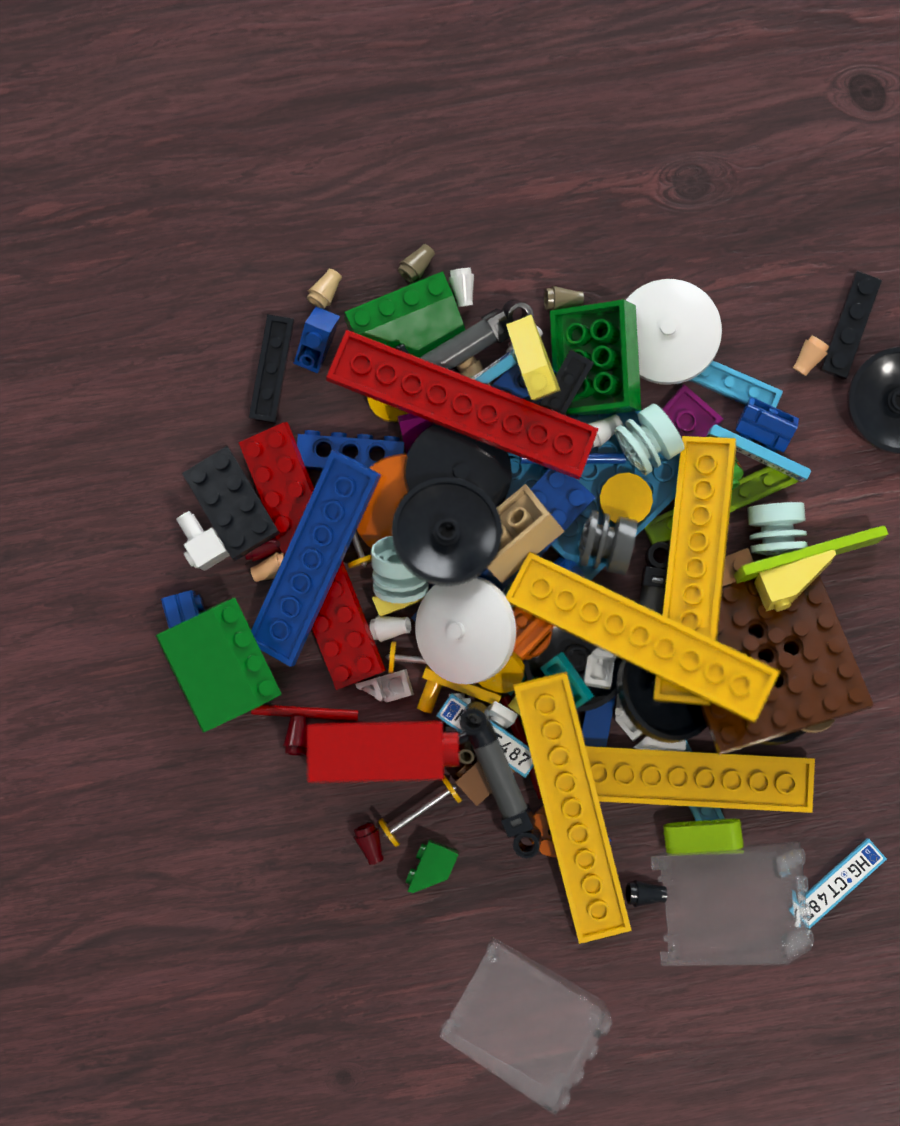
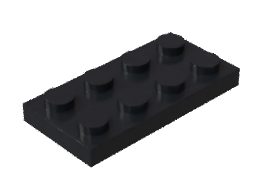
(231, 503)

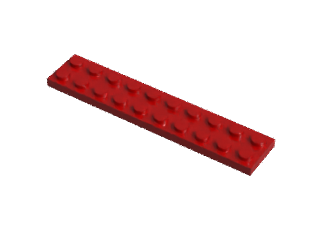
(462, 404)
(285, 492)

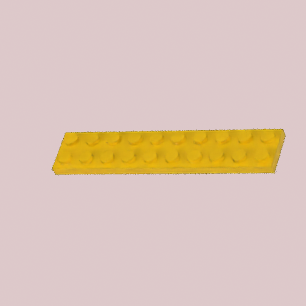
(698, 545)
(642, 637)
(702, 779)
(572, 807)

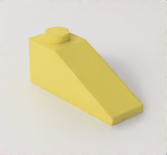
(532, 358)
(785, 583)

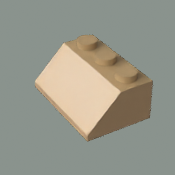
(525, 529)

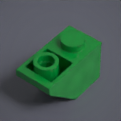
(434, 866)

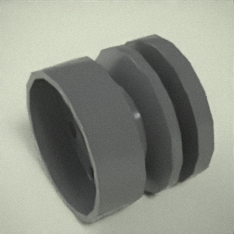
(607, 542)

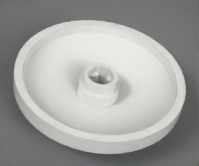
(675, 331)
(465, 631)

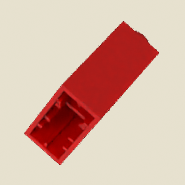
(380, 751)

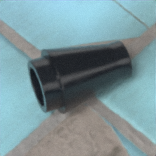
(644, 893)

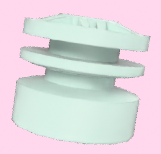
(654, 436)
(777, 527)
(391, 578)

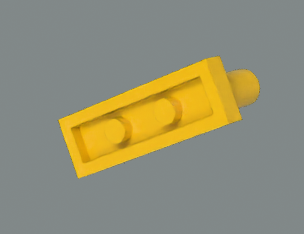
(435, 682)

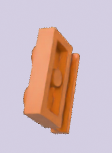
(529, 632)

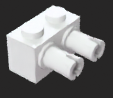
(202, 546)

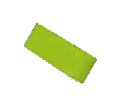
(703, 836)

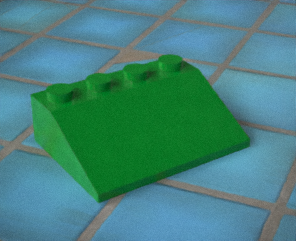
(415, 315)
(609, 339)
(218, 664)

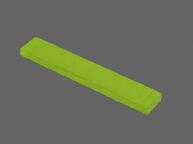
(750, 490)
(840, 545)

